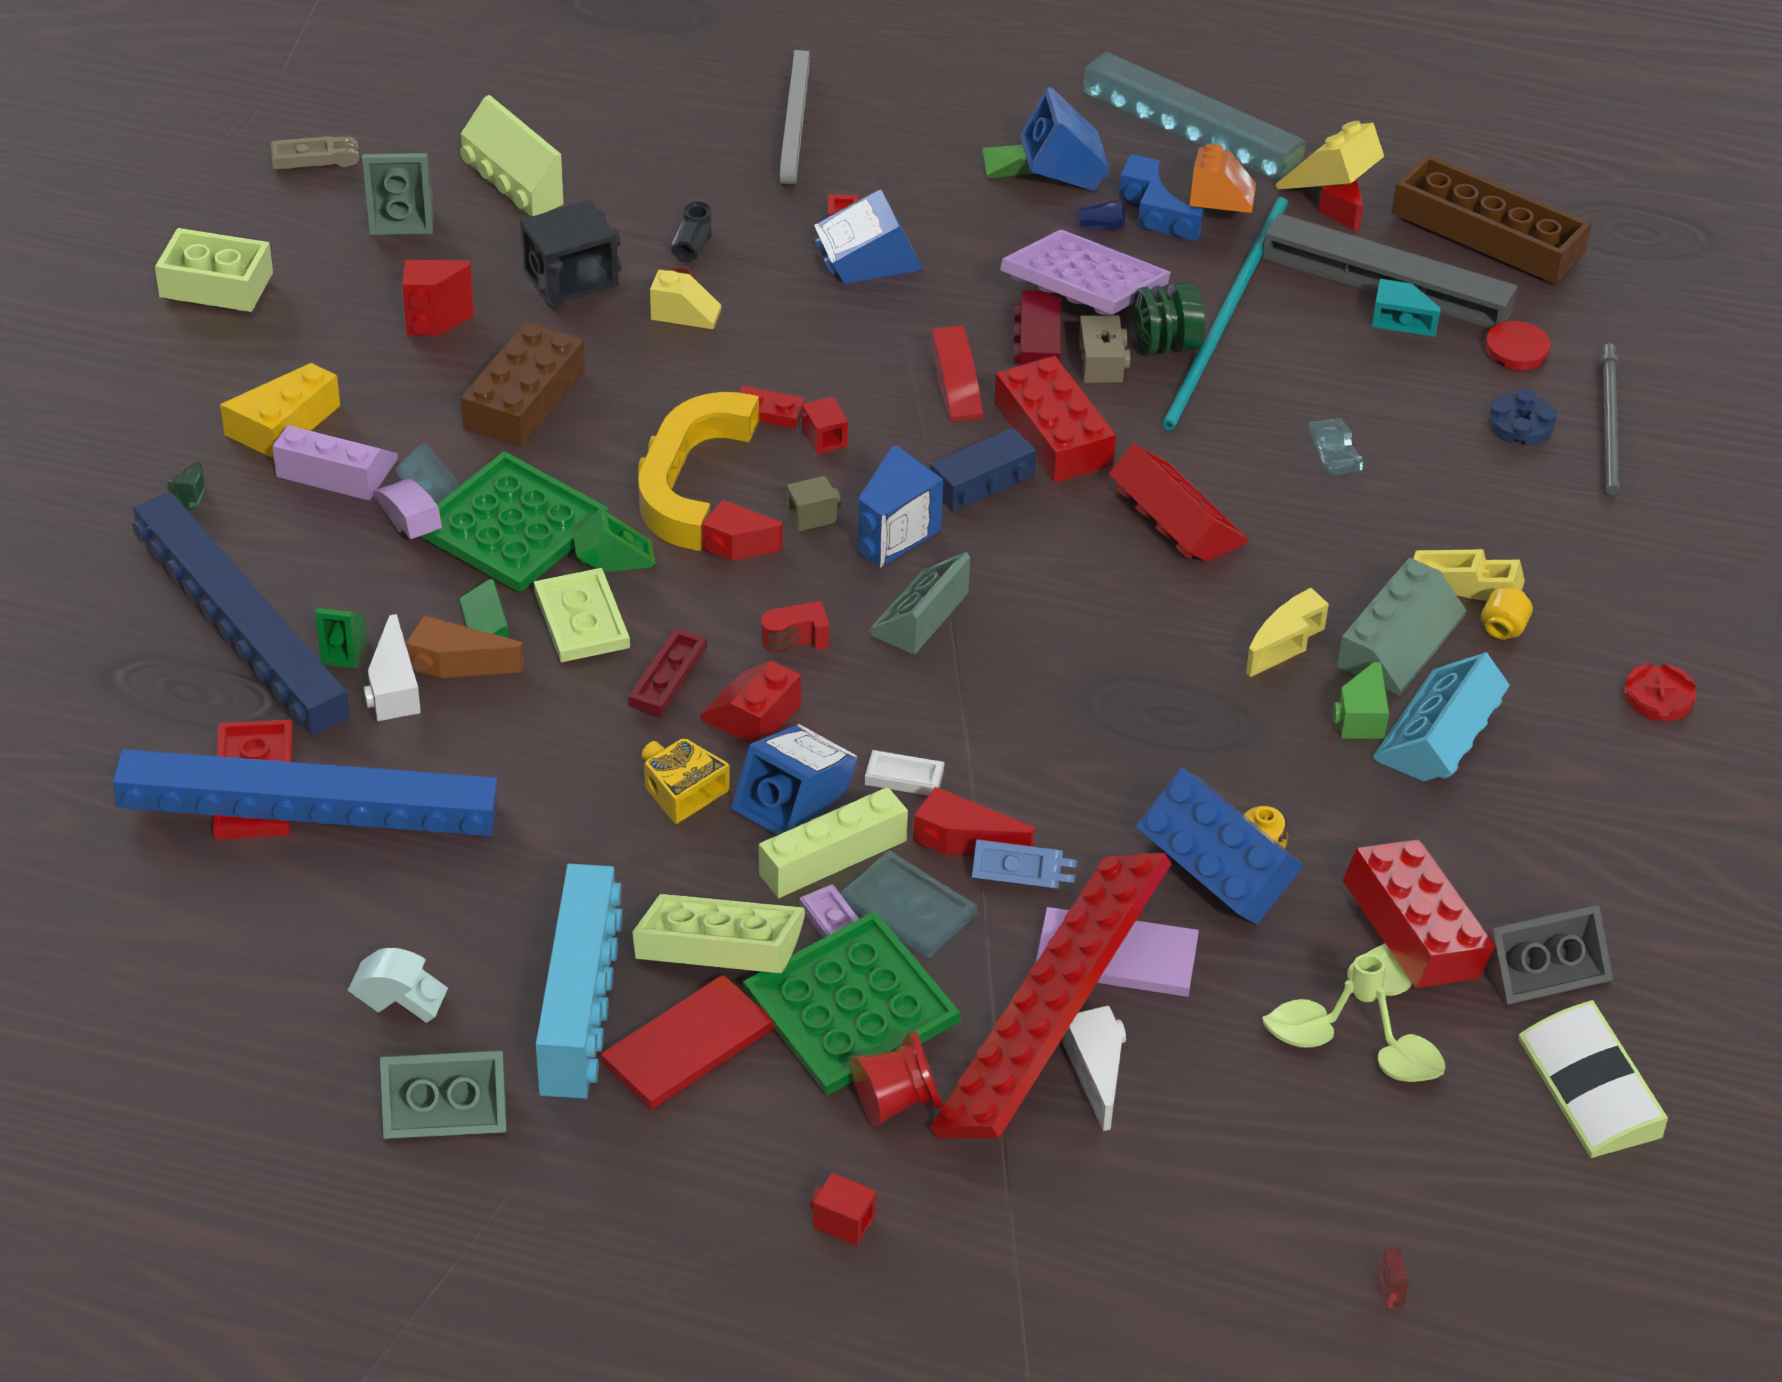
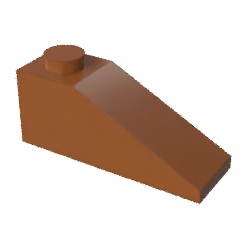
(460, 651)

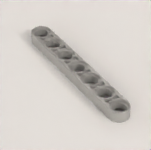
(794, 117)

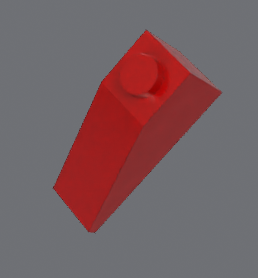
(955, 824)

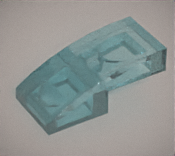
(1335, 446)

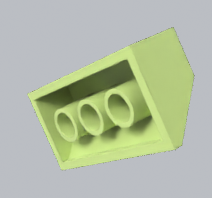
(513, 158)

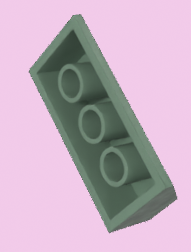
(1402, 625)

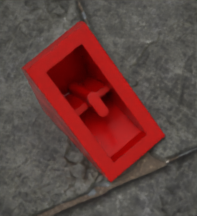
(1342, 204)

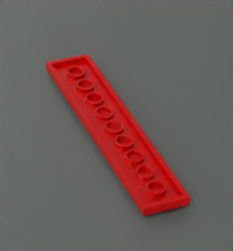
(1050, 997)

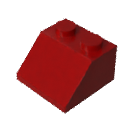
(436, 295)
(756, 702)

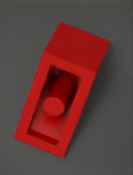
(740, 533)

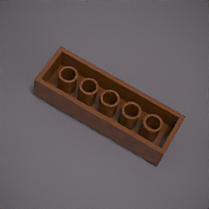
(1491, 218)

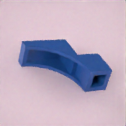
(1158, 208)

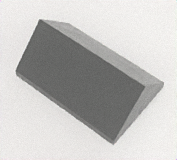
(1549, 954)

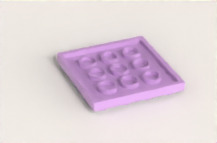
(1083, 271)

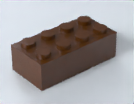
(523, 384)

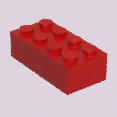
(1055, 419)
(1418, 913)

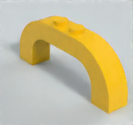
(693, 421)

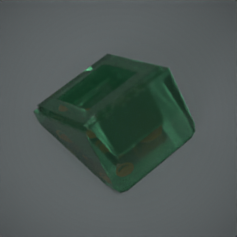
(188, 486)

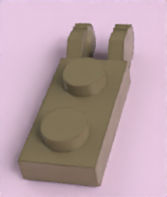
(314, 152)

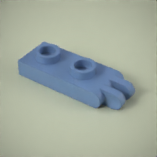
(1021, 864)

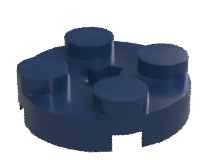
(1522, 418)

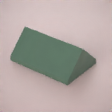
(924, 604)
(443, 1094)

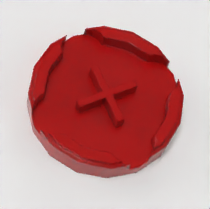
(1517, 345)
(1660, 692)

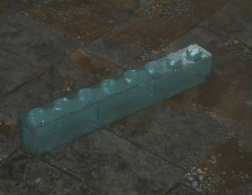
(1193, 115)

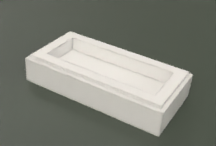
(903, 773)

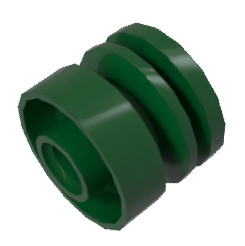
(1169, 318)

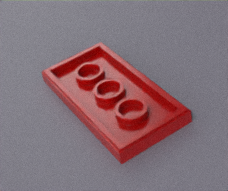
(258, 741)
(686, 1042)

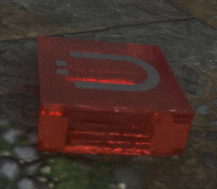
(1394, 1278)

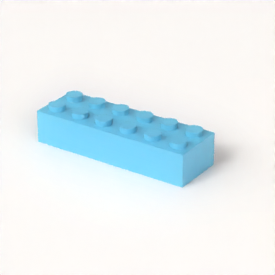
(578, 982)

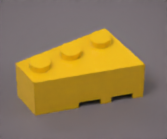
(294, 399)

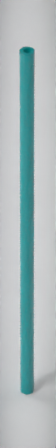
(1221, 320)

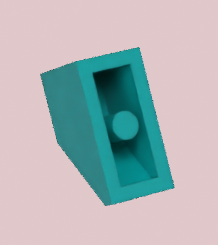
(1405, 309)

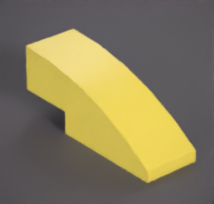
(1471, 573)
(1287, 631)

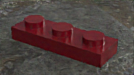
(667, 672)

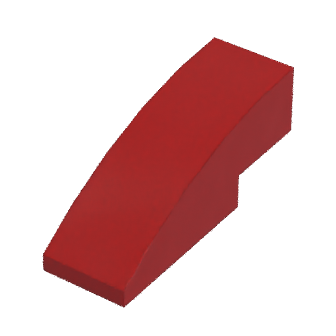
(956, 373)

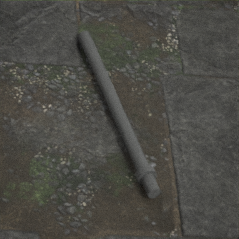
(1609, 364)

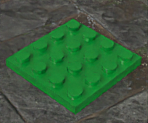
(511, 521)
(851, 998)

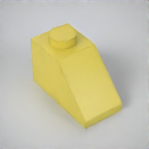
(682, 301)

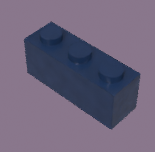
(985, 468)

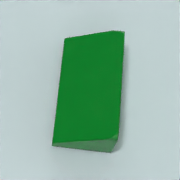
(484, 610)

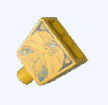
(684, 777)

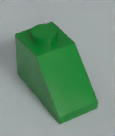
(612, 544)
(340, 637)

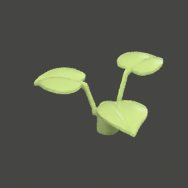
(1370, 978)

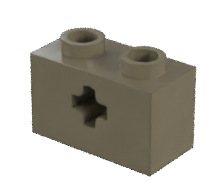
(1103, 349)

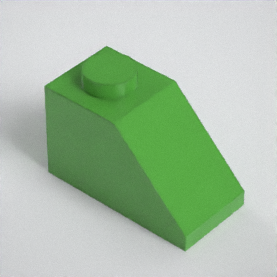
(1363, 706)

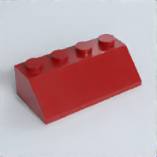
(1175, 505)

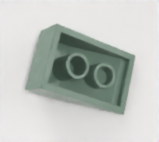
(398, 193)

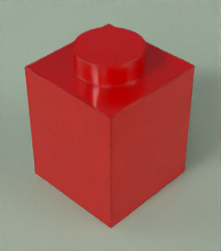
(825, 425)
(843, 1208)

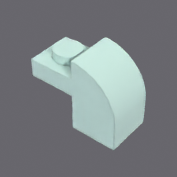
(398, 977)

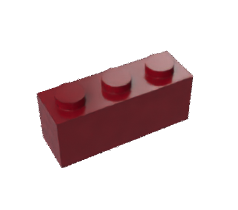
(1037, 327)

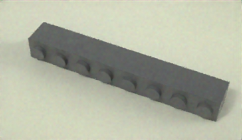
(1365, 262)

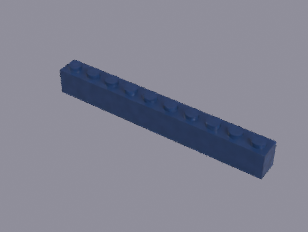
(241, 613)

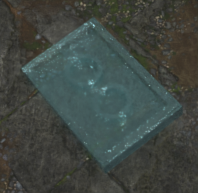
(910, 903)

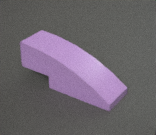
(409, 508)

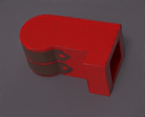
(795, 626)

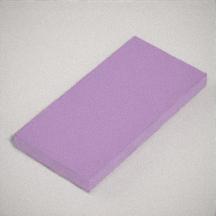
(1148, 959)

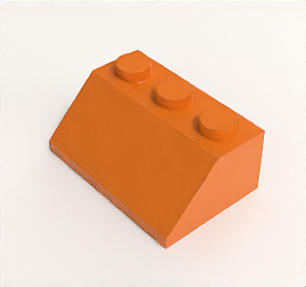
(1221, 181)

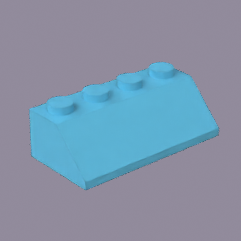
(1444, 718)

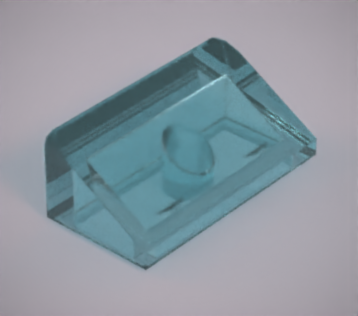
(428, 472)

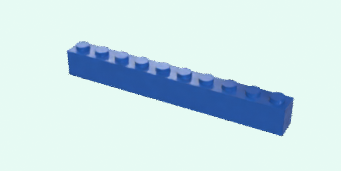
(306, 792)

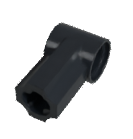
(693, 231)

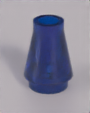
(1103, 216)

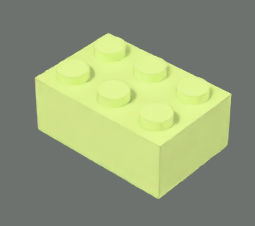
(214, 269)

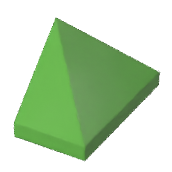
(1005, 161)

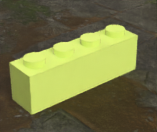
(832, 842)

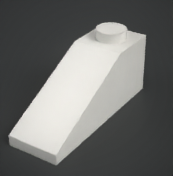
(391, 676)
(1095, 1052)

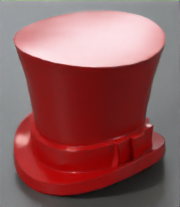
(894, 1081)

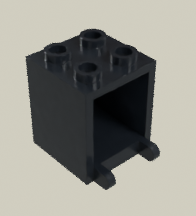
(570, 252)

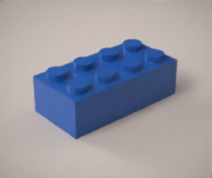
(1219, 846)

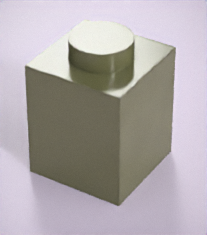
(812, 503)

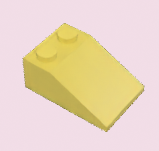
(1339, 159)

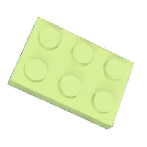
(581, 615)

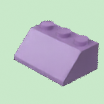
(331, 462)

